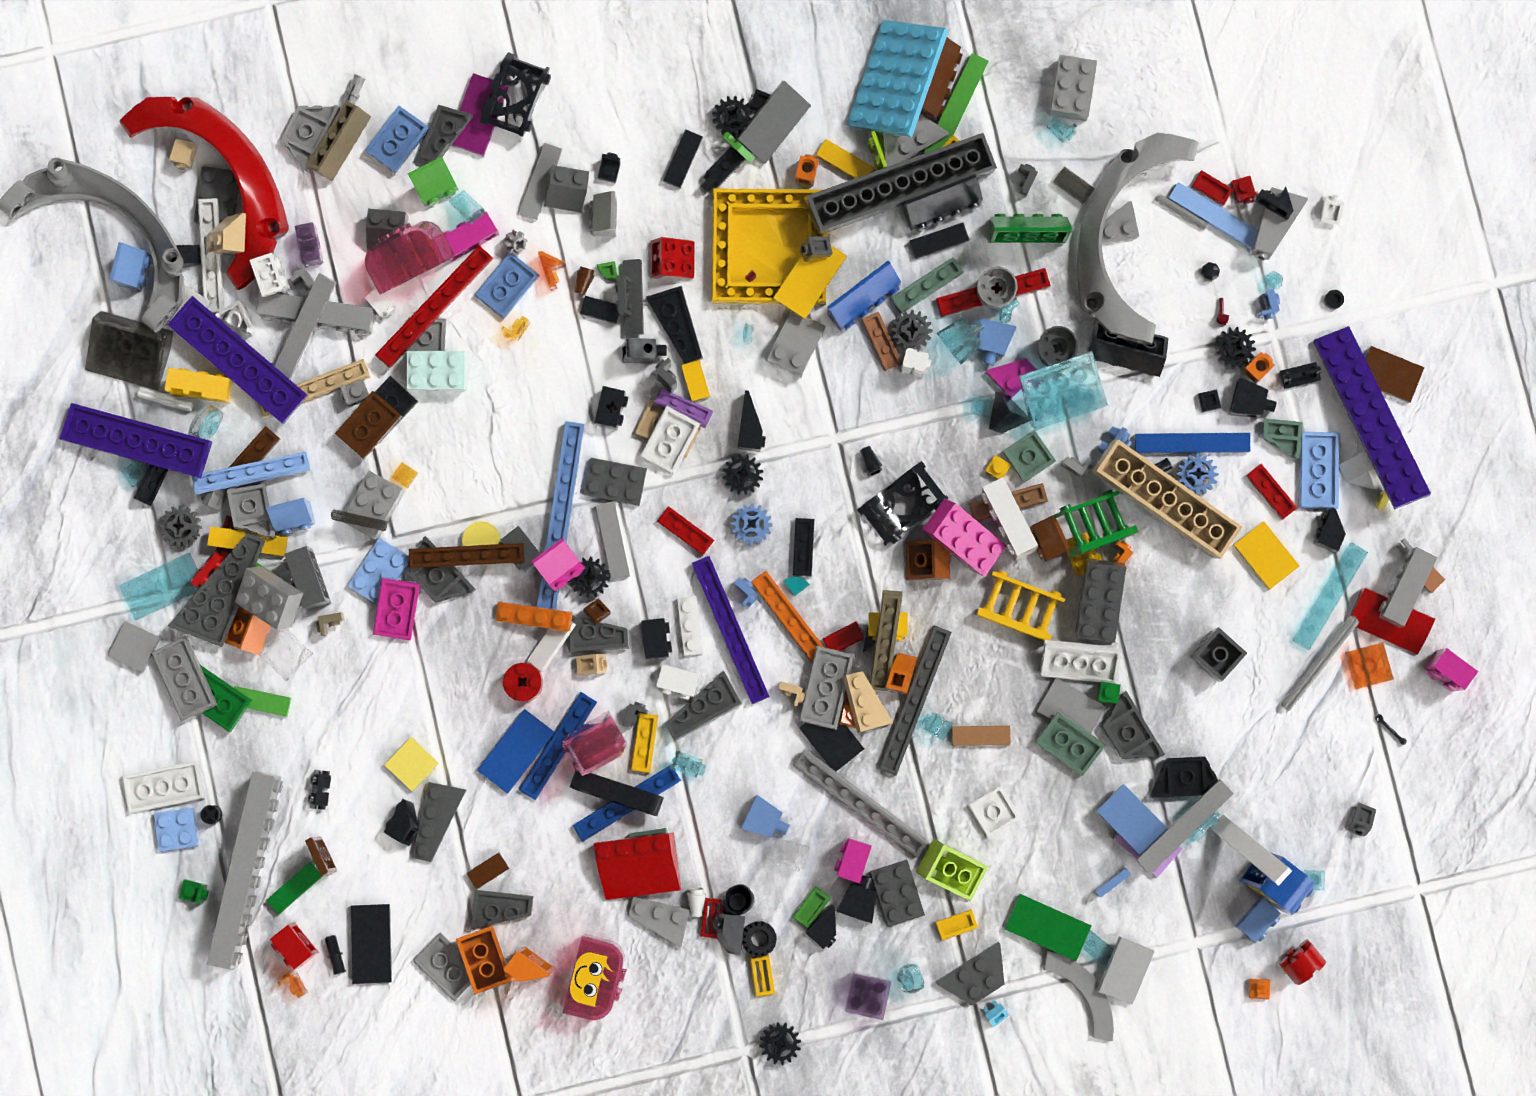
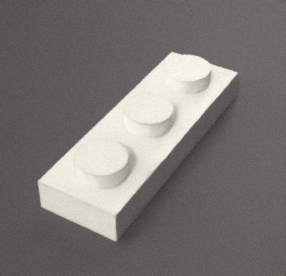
(690, 625)

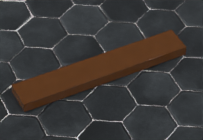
(466, 555)

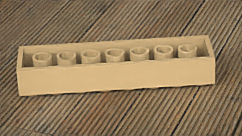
(1166, 499)

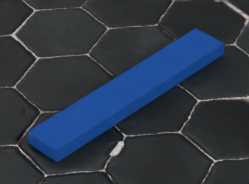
(1192, 443)
(554, 751)
(612, 812)

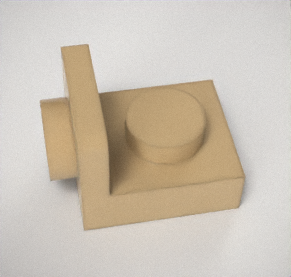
(591, 664)
(788, 689)

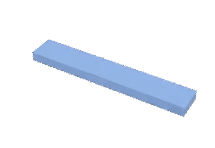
(1214, 215)
(251, 472)

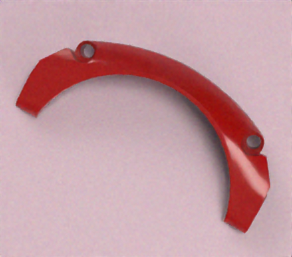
(256, 184)

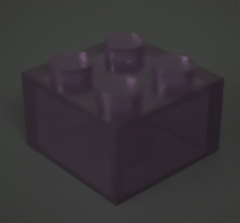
(867, 995)

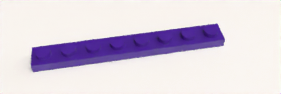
(730, 630)

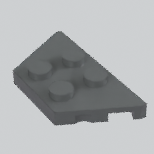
(440, 582)
(1130, 732)
(976, 976)

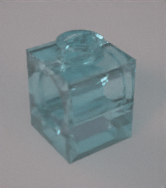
(936, 725)

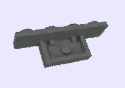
(630, 297)

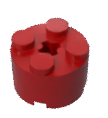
(534, 682)
(1302, 962)

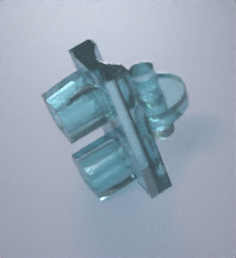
(688, 764)

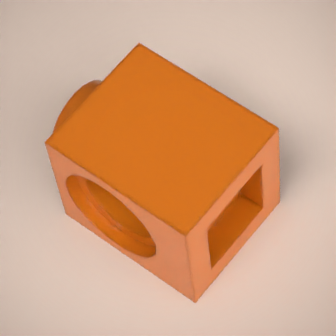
(803, 177)
(1251, 370)

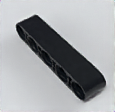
(617, 793)

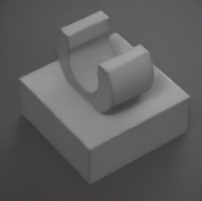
(214, 499)

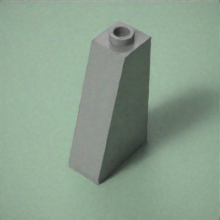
(1274, 227)

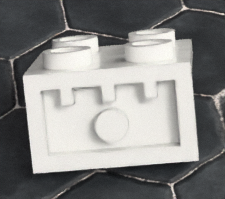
(269, 275)

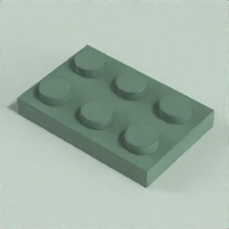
(1070, 743)

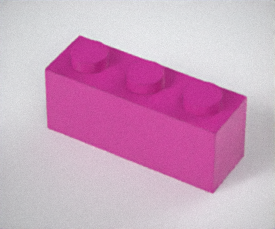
(469, 236)

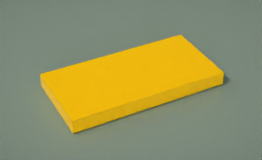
(808, 282)

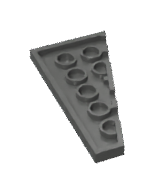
(213, 606)

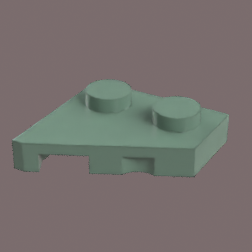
(1283, 435)

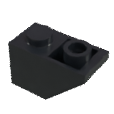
(1331, 532)
(403, 824)

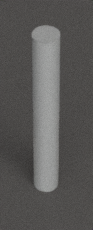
(1181, 211)

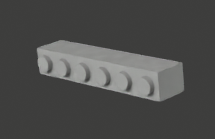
(335, 314)

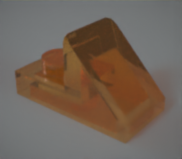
(550, 264)

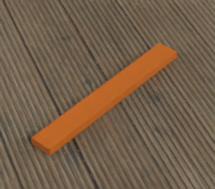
(788, 616)

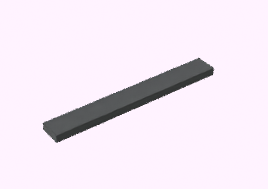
(915, 700)

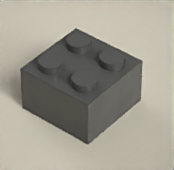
(1218, 654)

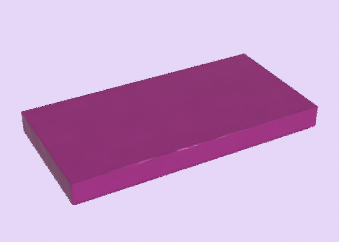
(476, 135)

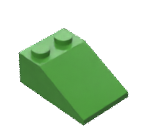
(433, 182)

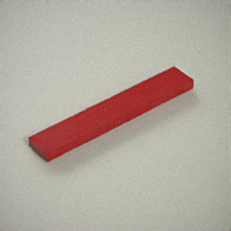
(968, 298)

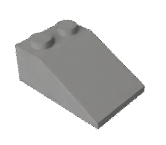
(796, 344)

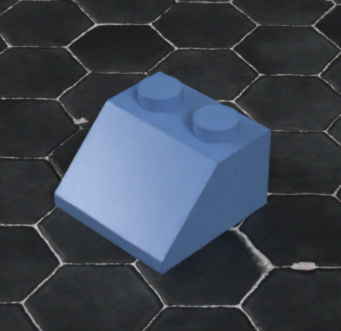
(130, 267)
(291, 516)

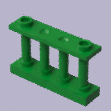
(1095, 540)

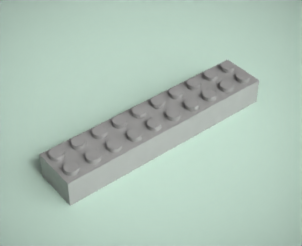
(244, 870)

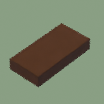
(487, 870)

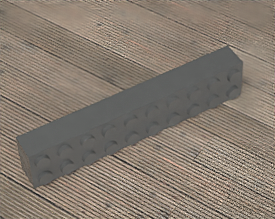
(898, 183)

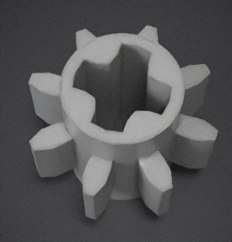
(515, 241)

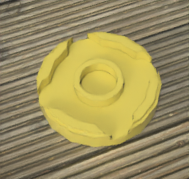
(480, 534)

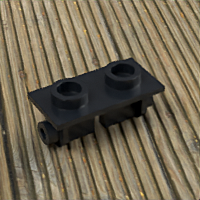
(1300, 375)
(319, 782)

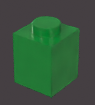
(1108, 692)

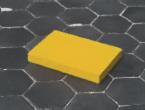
(1266, 555)

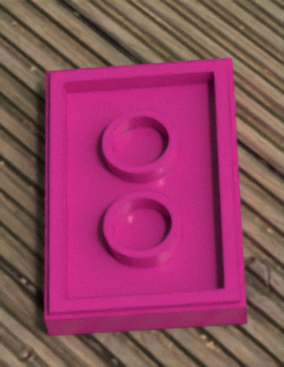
(396, 608)

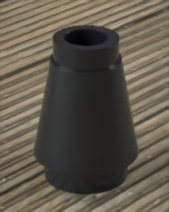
(870, 461)

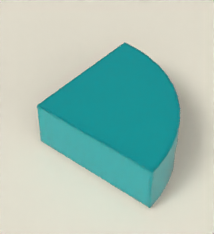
(796, 584)

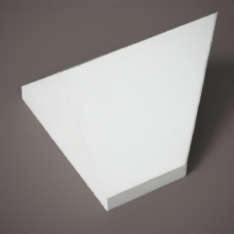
(237, 316)

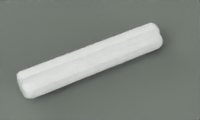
(165, 399)

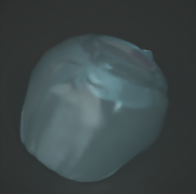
(910, 979)

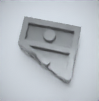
(1121, 225)

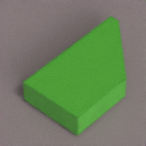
(738, 147)

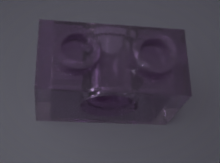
(309, 244)

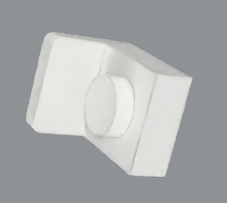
(1332, 209)

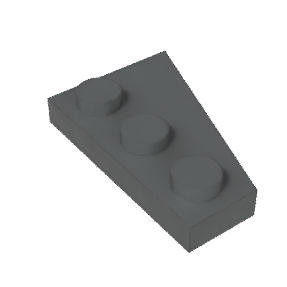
(499, 907)

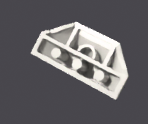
(1361, 471)

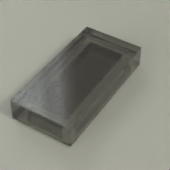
(1073, 185)

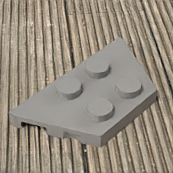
(307, 131)
(901, 148)
(249, 510)

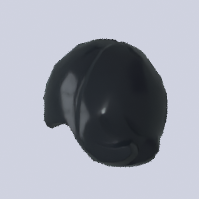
(738, 900)

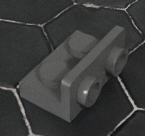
(665, 376)

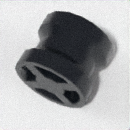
(208, 816)

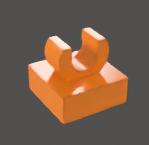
(1259, 988)

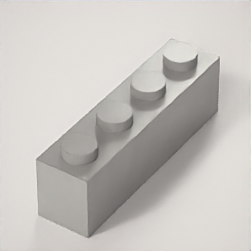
(1408, 586)

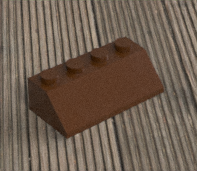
(942, 76)

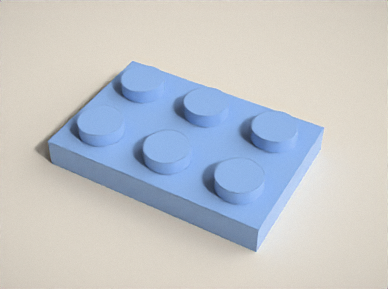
(380, 562)

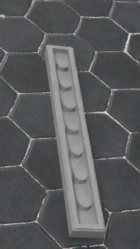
(860, 803)

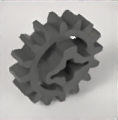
(919, 330)
(180, 518)

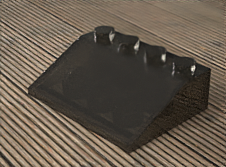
(128, 350)

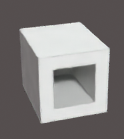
(381, 303)

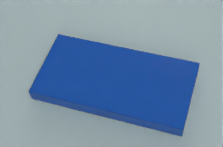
(516, 751)

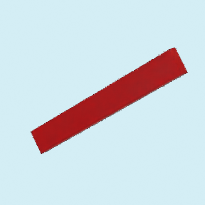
(434, 306)

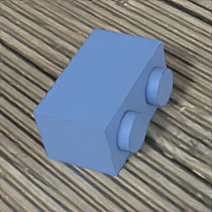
(1258, 920)

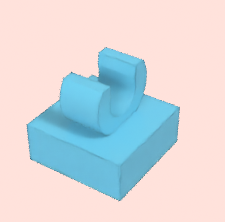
(997, 1014)

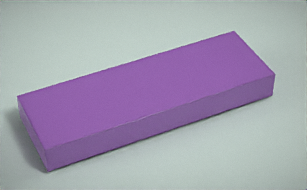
(684, 406)

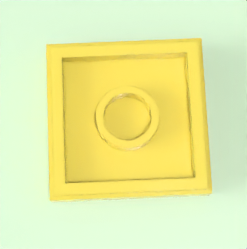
(411, 764)

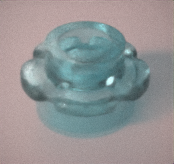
(1278, 280)

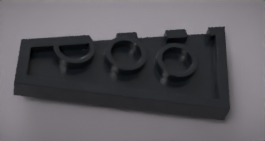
(676, 320)

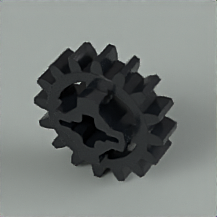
(725, 112)
(1241, 350)
(734, 473)
(598, 578)
(771, 1041)

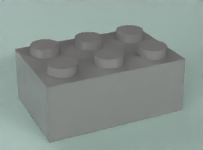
(1073, 87)
(375, 499)
(268, 597)

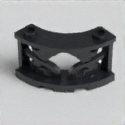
(514, 67)
(908, 478)

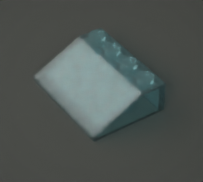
(1062, 391)

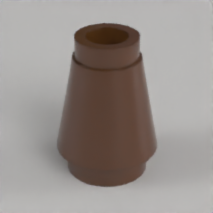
(583, 280)

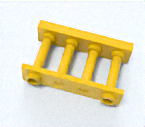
(1023, 625)

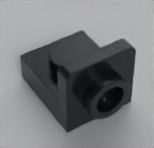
(609, 167)

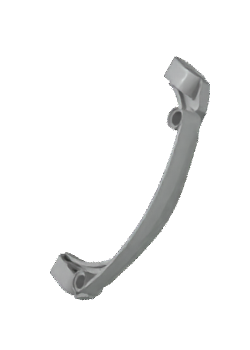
(87, 184)
(1092, 275)

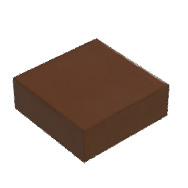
(597, 611)

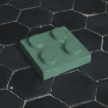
(1029, 456)

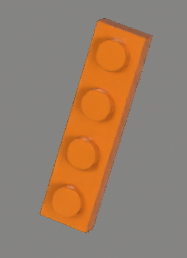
(534, 616)

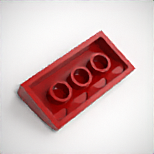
(1409, 637)

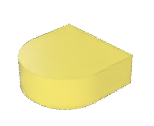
(1382, 500)

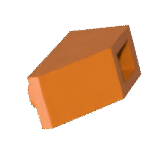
(901, 673)

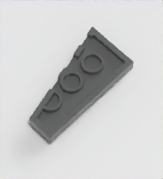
(705, 707)
(437, 813)

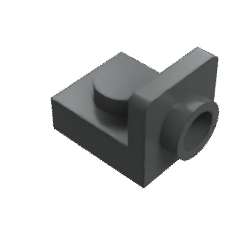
(1027, 182)
(815, 247)
(631, 717)
(1362, 819)

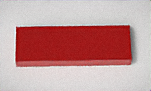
(1271, 491)
(685, 530)

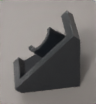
(1006, 414)

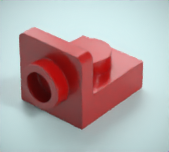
(1244, 190)

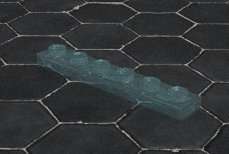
(1330, 596)

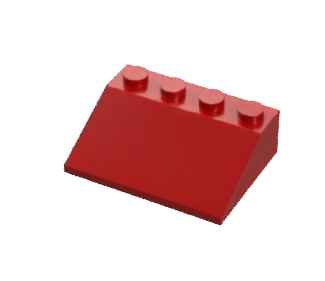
(638, 866)

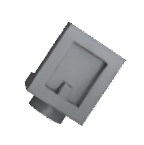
(304, 275)
(354, 392)
(1074, 467)

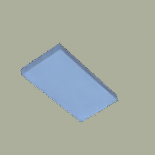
(1319, 470)

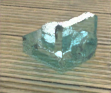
(1057, 127)

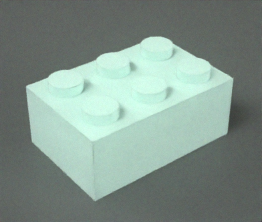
(436, 370)

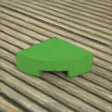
(608, 270)

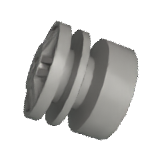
(1006, 282)

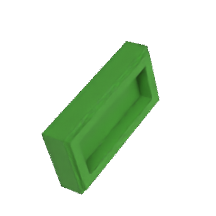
(811, 907)

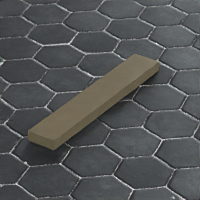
(885, 638)

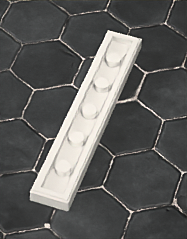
(211, 262)
(1251, 850)

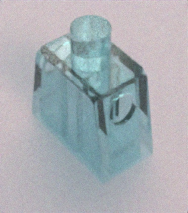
(961, 338)

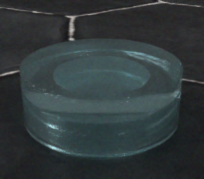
(748, 333)

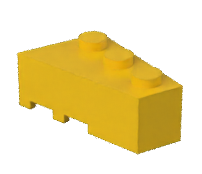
(198, 385)

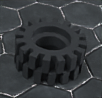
(759, 950)

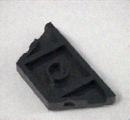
(1184, 777)

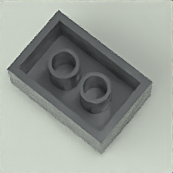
(307, 578)

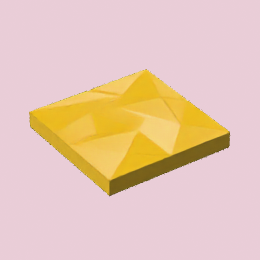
(761, 234)

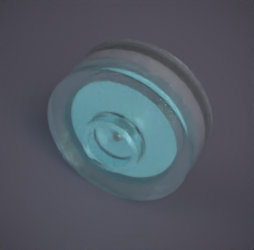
(206, 422)

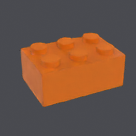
(483, 959)

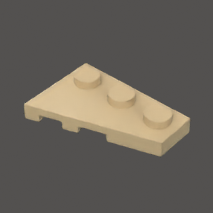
(864, 703)

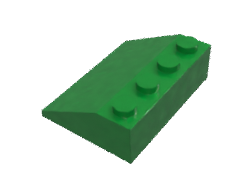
(1029, 229)

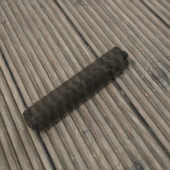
(359, 520)

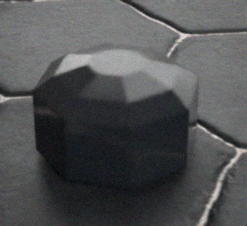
(1210, 271)

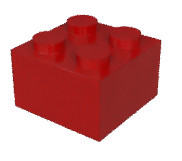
(293, 946)

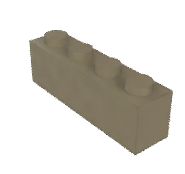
(339, 140)

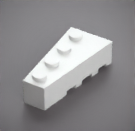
(1009, 519)

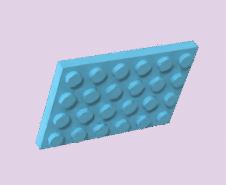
(897, 78)

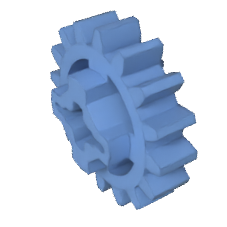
(1197, 465)
(745, 518)

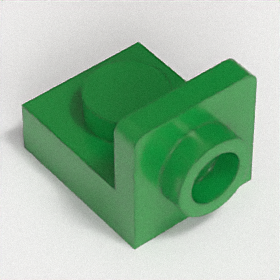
(193, 891)

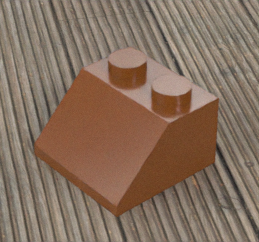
(1049, 538)
(927, 561)

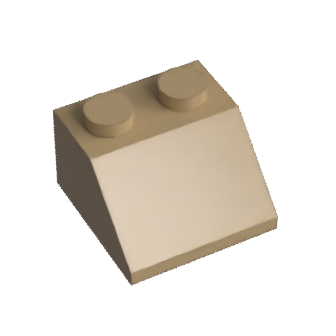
(228, 236)

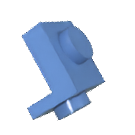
(1272, 300)
(745, 585)

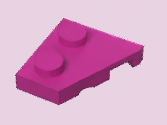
(1008, 375)

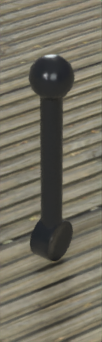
(1379, 718)

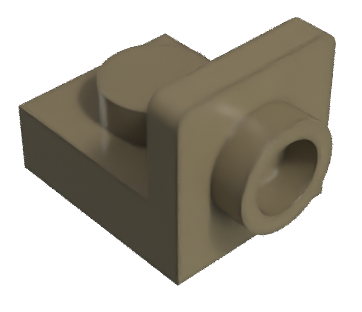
(331, 620)

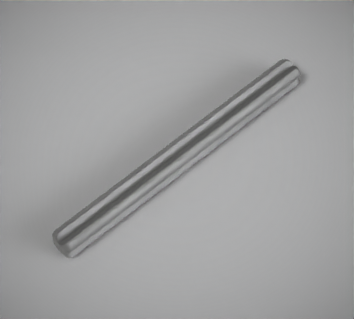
(1320, 663)

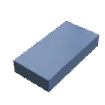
(1112, 882)

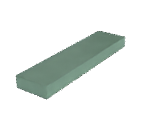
(926, 285)

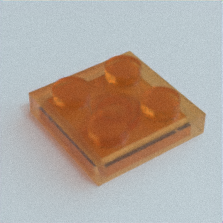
(1369, 665)

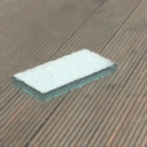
(160, 586)

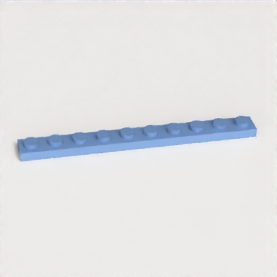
(562, 501)

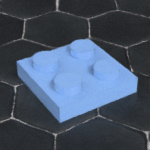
(176, 829)

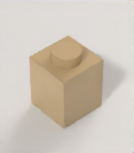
(183, 154)

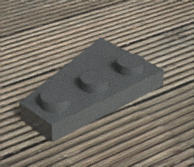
(443, 131)
(598, 637)

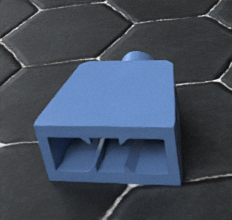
(995, 339)
(764, 819)

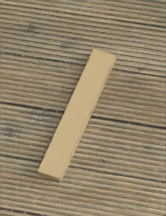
(330, 381)

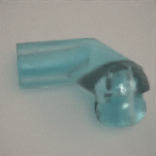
(1005, 314)

